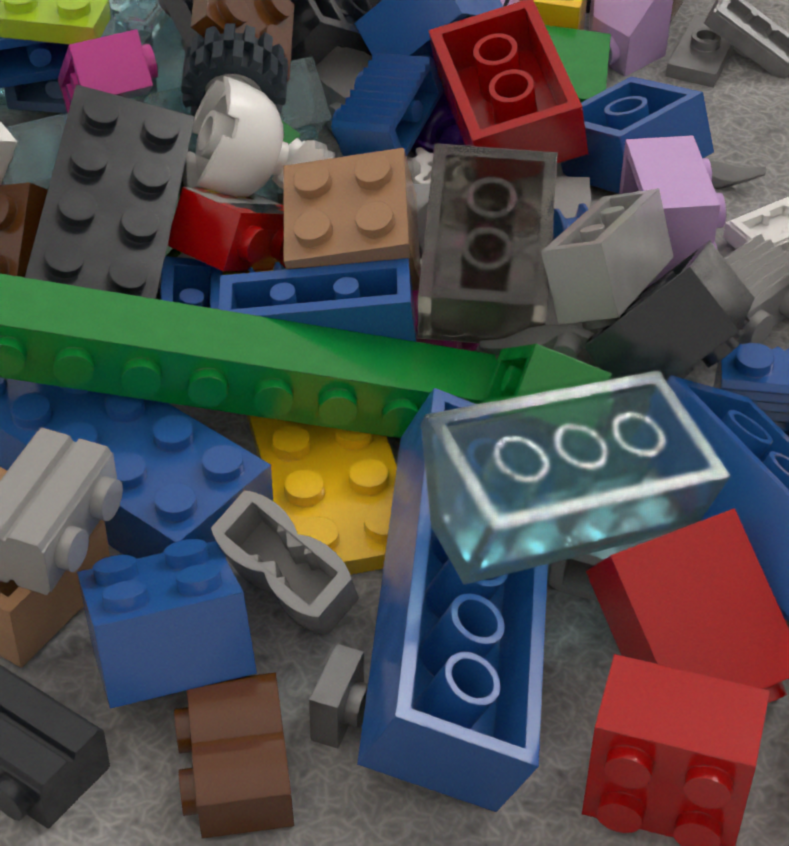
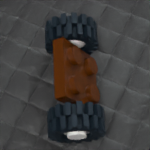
(241, 42)

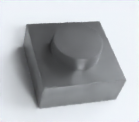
(338, 697)

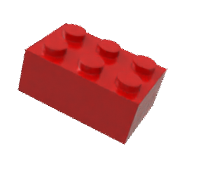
(509, 83)

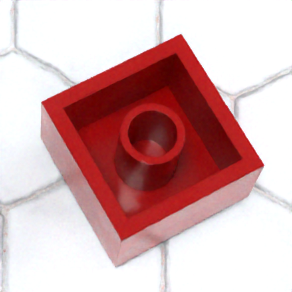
(674, 753)

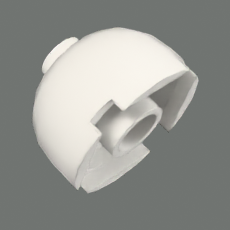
(236, 141)

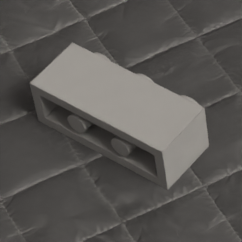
(607, 258)

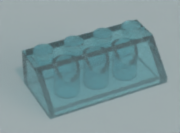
(565, 474)

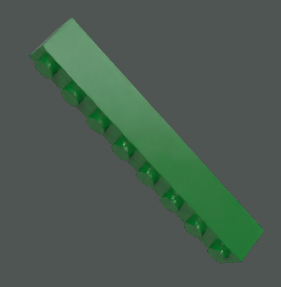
(225, 358)

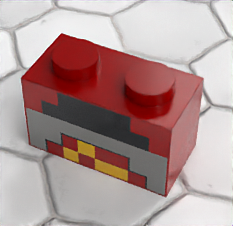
(228, 230)

